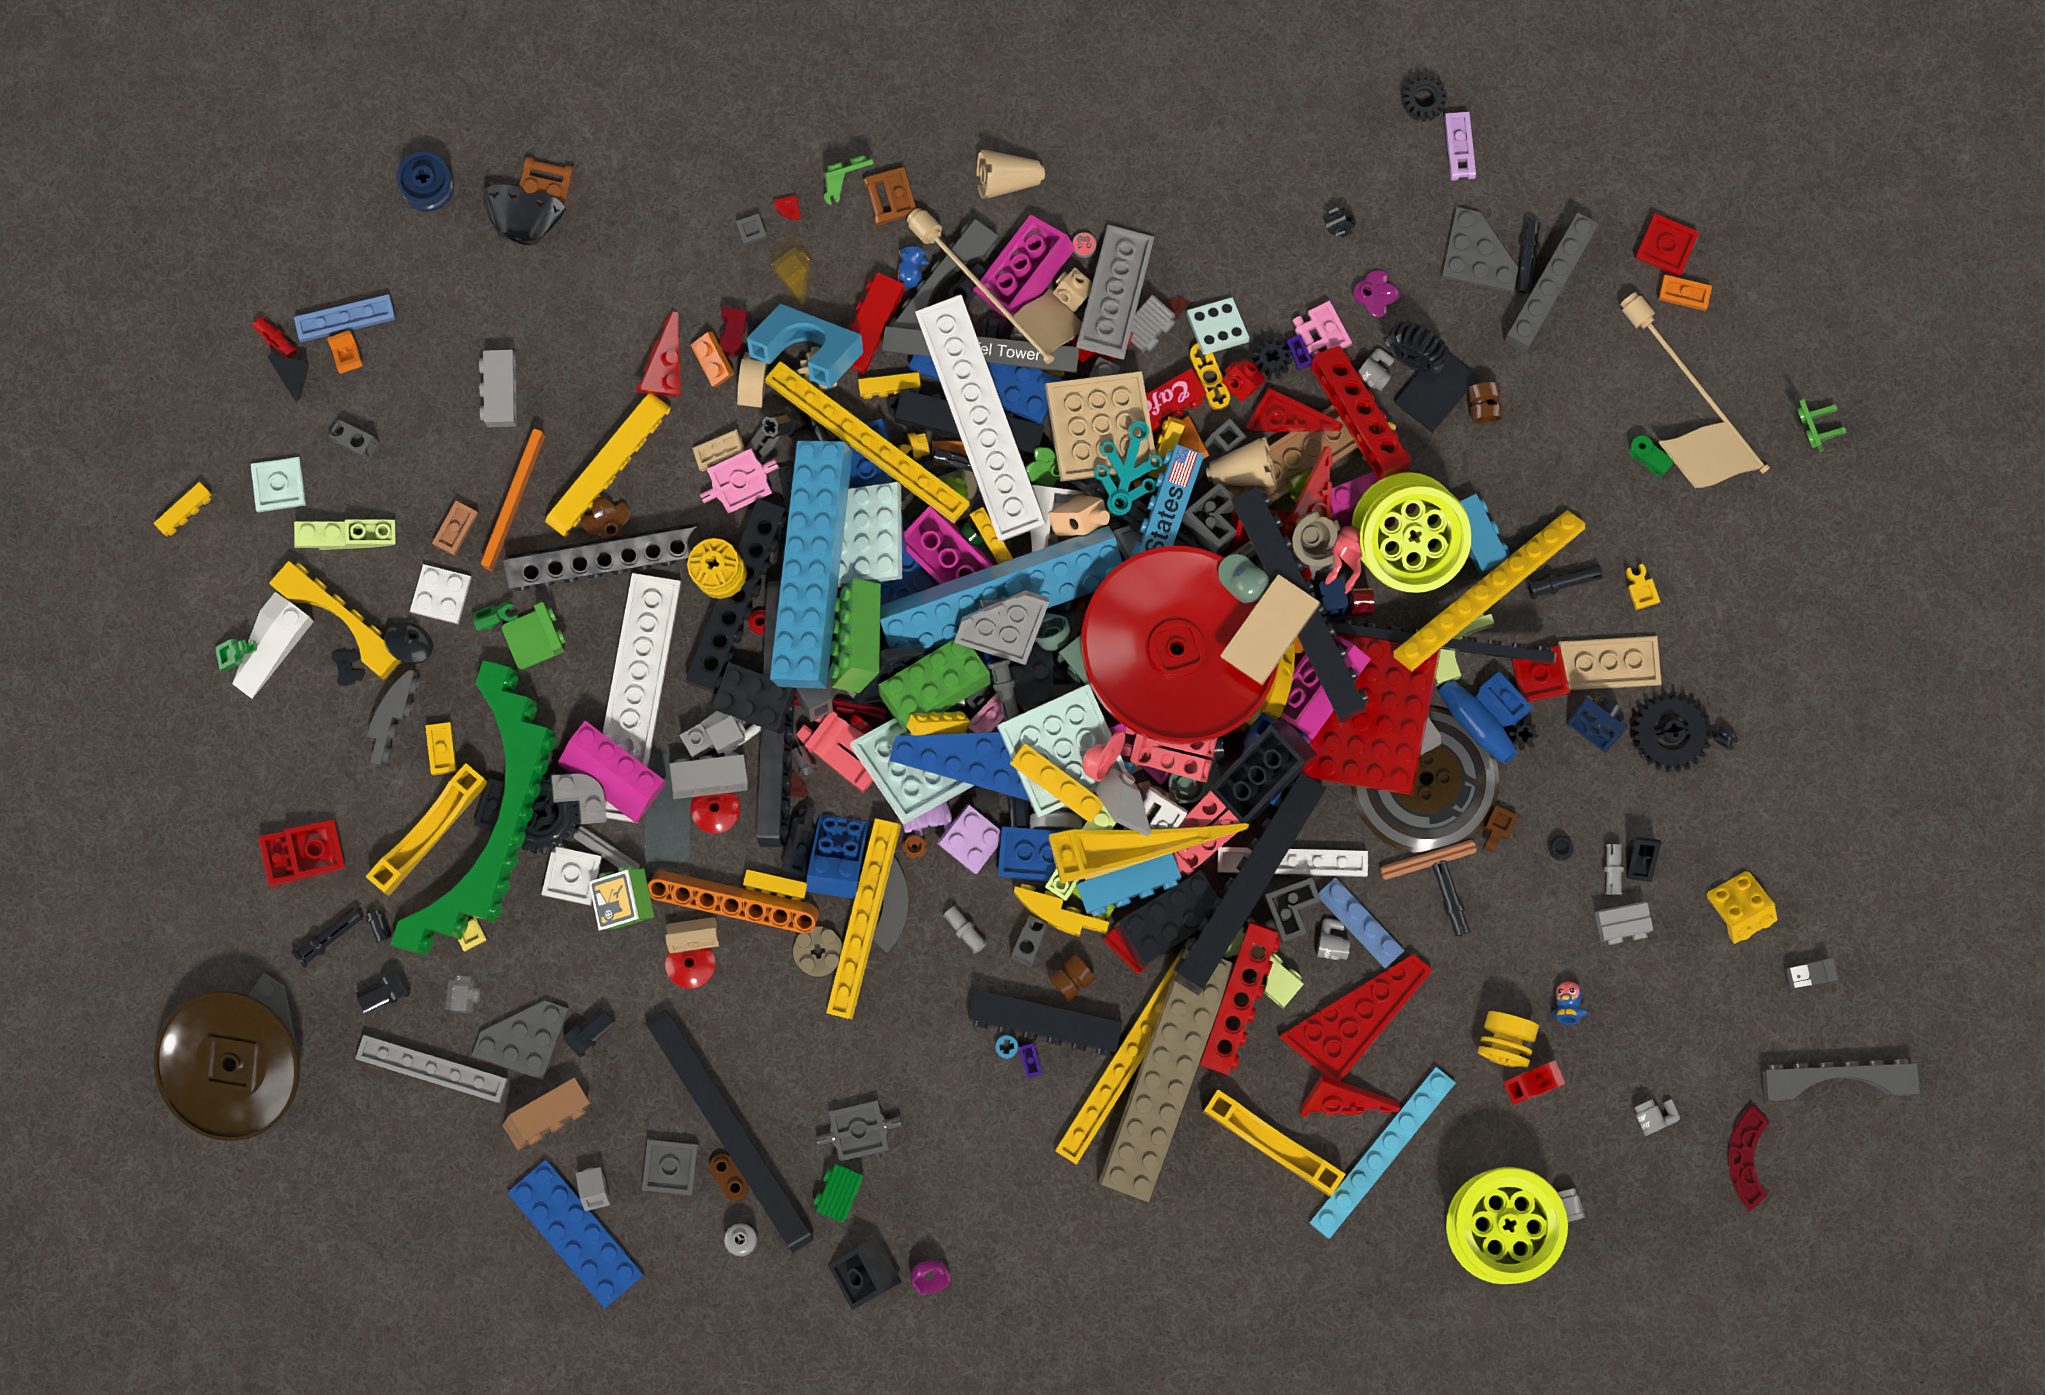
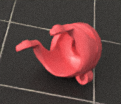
(1348, 548)

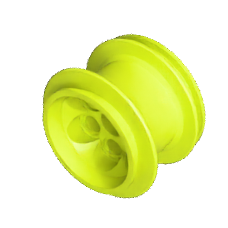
(1432, 566)
(1471, 1245)

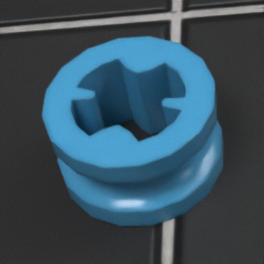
(1012, 1052)

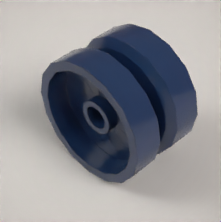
(422, 168)

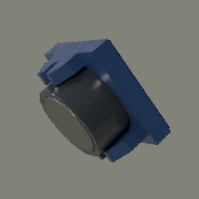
(1599, 721)

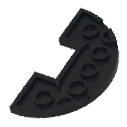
(1035, 680)

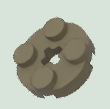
(829, 960)

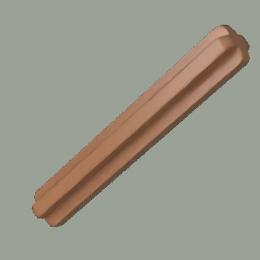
(1428, 859)

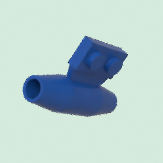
(1486, 715)

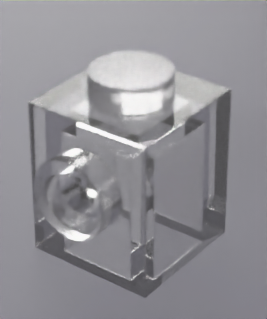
(462, 995)

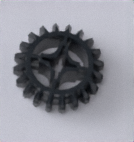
(1417, 348)

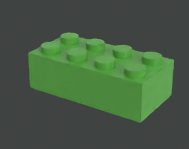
(856, 636)
(934, 682)

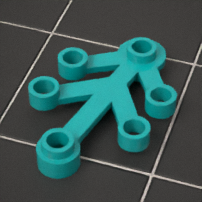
(1127, 471)

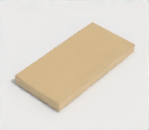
(1270, 629)
(1611, 663)

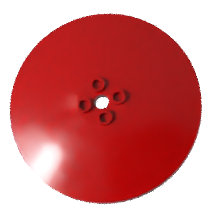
(1127, 639)

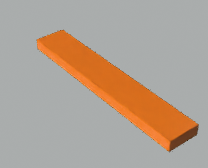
(512, 500)

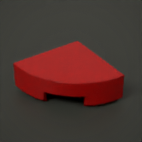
(788, 207)

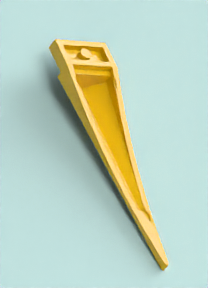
(1099, 852)

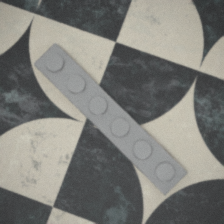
(431, 1069)

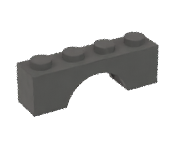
(1221, 442)
(819, 701)

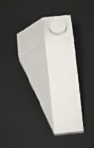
(1049, 499)
(275, 634)

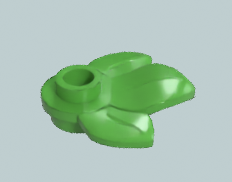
(1041, 470)

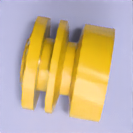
(721, 580)
(1508, 1039)

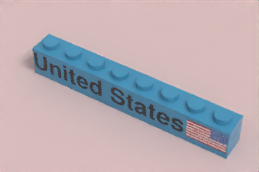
(1171, 499)

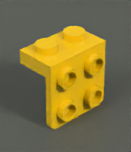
(1743, 906)

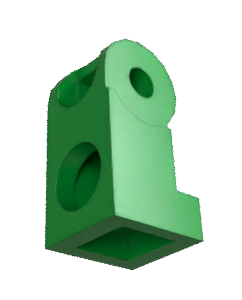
(1650, 456)

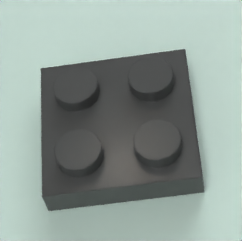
(670, 1167)

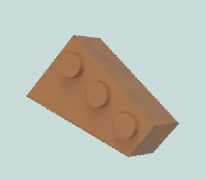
(546, 1114)

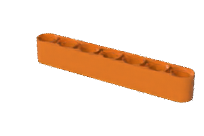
(744, 897)

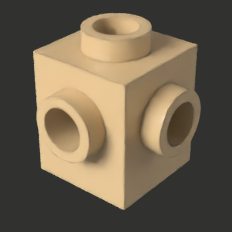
(1073, 289)

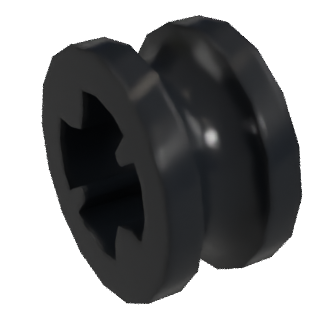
(1726, 738)

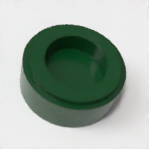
(971, 534)

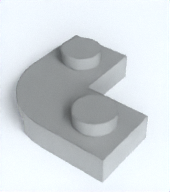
(582, 789)

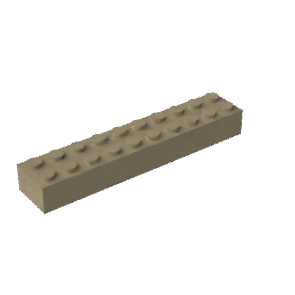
(1163, 1085)

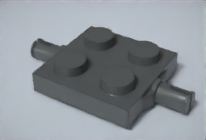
(858, 1131)

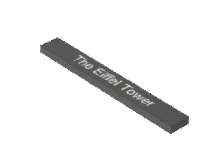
(994, 350)

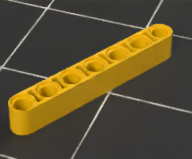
(607, 463)

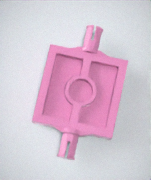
(739, 480)

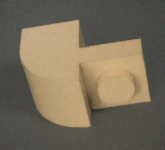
(751, 381)

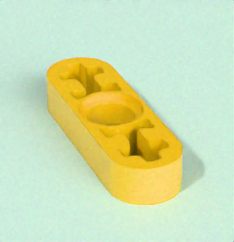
(1223, 391)

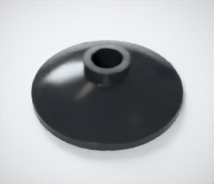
(408, 643)

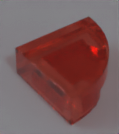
(1175, 305)
(798, 788)

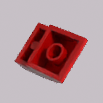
(300, 853)

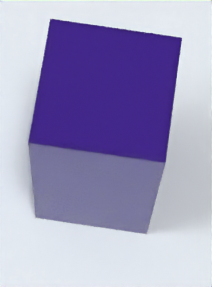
(1299, 352)
(1030, 1060)

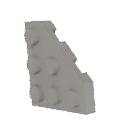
(1005, 627)

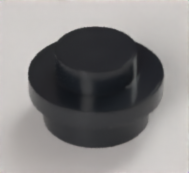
(1561, 848)

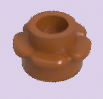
(914, 839)

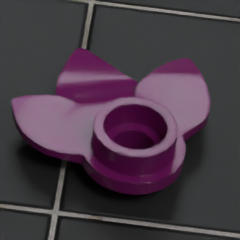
(1379, 291)

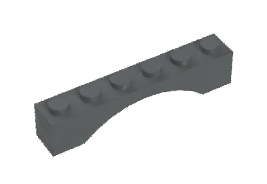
(972, 247)
(1551, 282)
(1893, 1079)

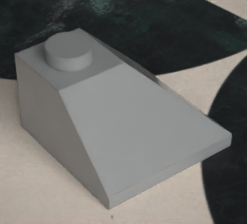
(1123, 801)

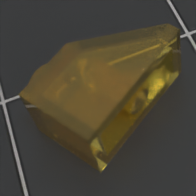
(794, 272)

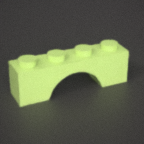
(1281, 983)

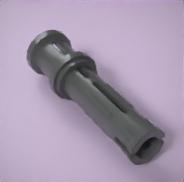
(1004, 686)

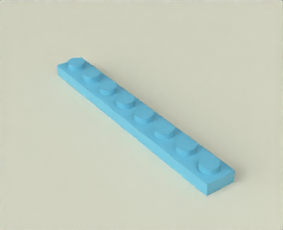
(1382, 1153)

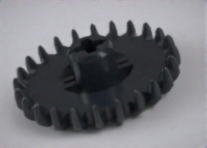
(1695, 729)
(559, 822)

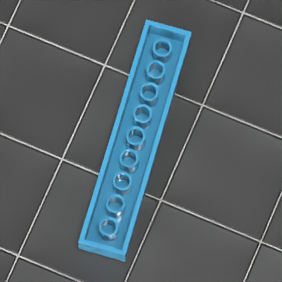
(811, 564)
(1054, 572)

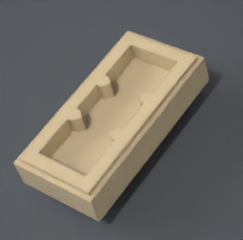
(718, 450)

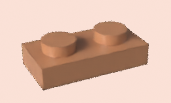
(455, 528)

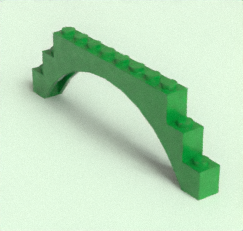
(484, 886)

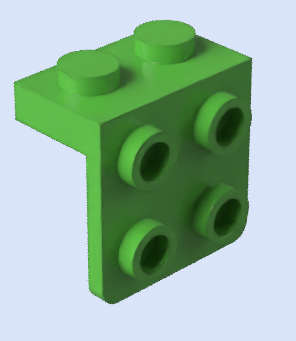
(534, 637)

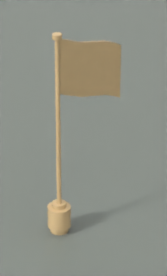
(1043, 322)
(1711, 451)

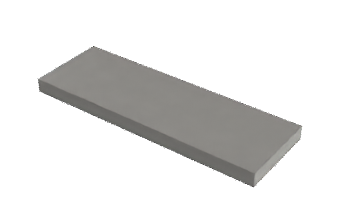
(1115, 292)

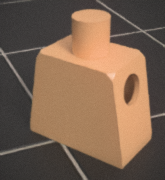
(1086, 515)

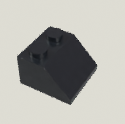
(864, 1273)

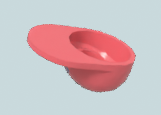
(1101, 757)

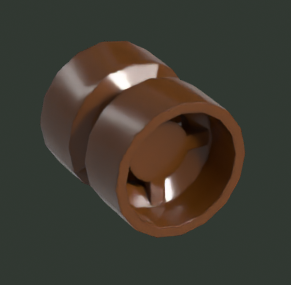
(1485, 401)
(1072, 977)

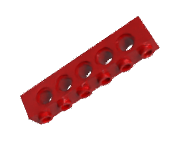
(1325, 368)
(1212, 1056)

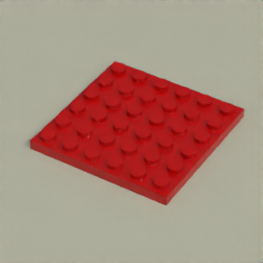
(1386, 741)

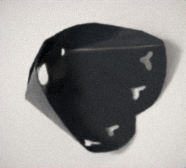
(522, 214)

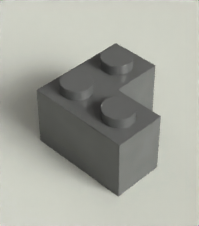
(1207, 520)
(1285, 907)

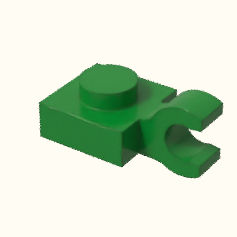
(489, 616)
(230, 653)

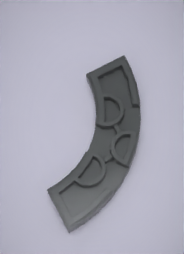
(894, 909)

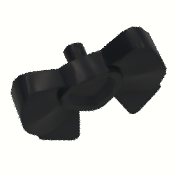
(346, 674)

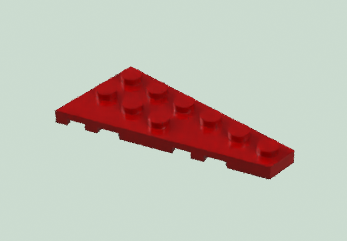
(1347, 1028)

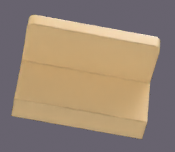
(692, 935)

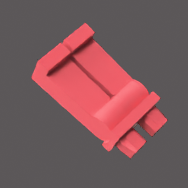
(825, 745)
(1151, 754)
(1200, 816)

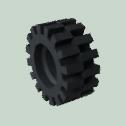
(1424, 84)

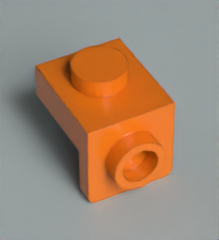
(345, 352)

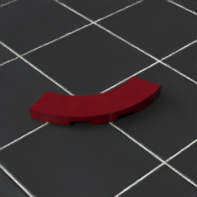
(1741, 1157)

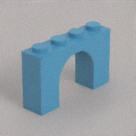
(789, 326)

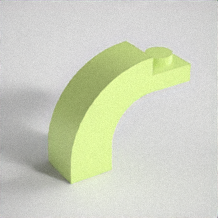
(1447, 665)

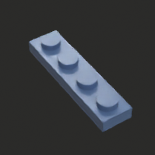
(344, 318)
(1360, 923)

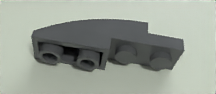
(393, 707)

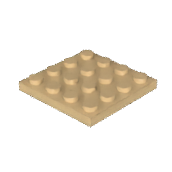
(1094, 412)

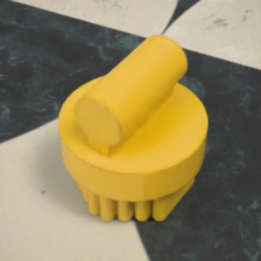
(917, 445)

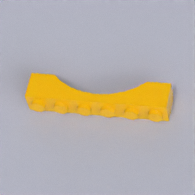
(298, 588)
(445, 811)
(1273, 1143)

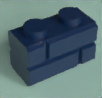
(1332, 597)

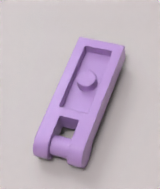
(1460, 145)

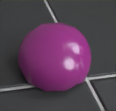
(937, 1283)

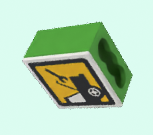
(621, 898)

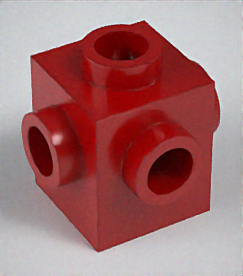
(1243, 379)

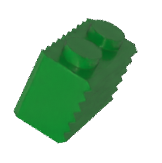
(838, 1193)

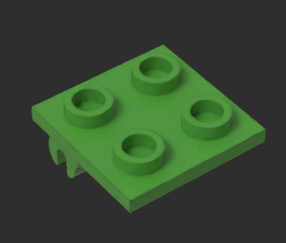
(835, 176)
(1812, 434)

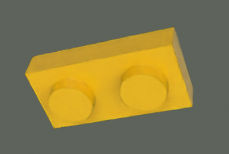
(441, 748)

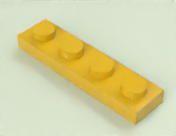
(1057, 783)

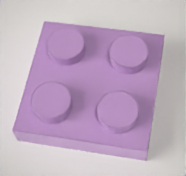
(970, 839)

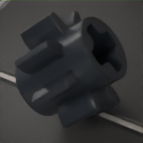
(1340, 222)
(1527, 730)

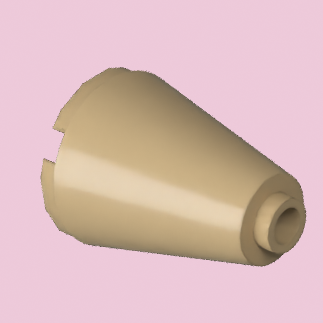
(1006, 173)
(1244, 466)

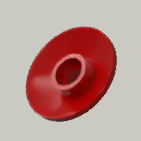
(715, 821)
(690, 976)

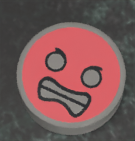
(1084, 245)

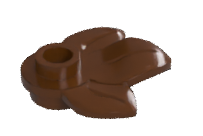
(606, 516)

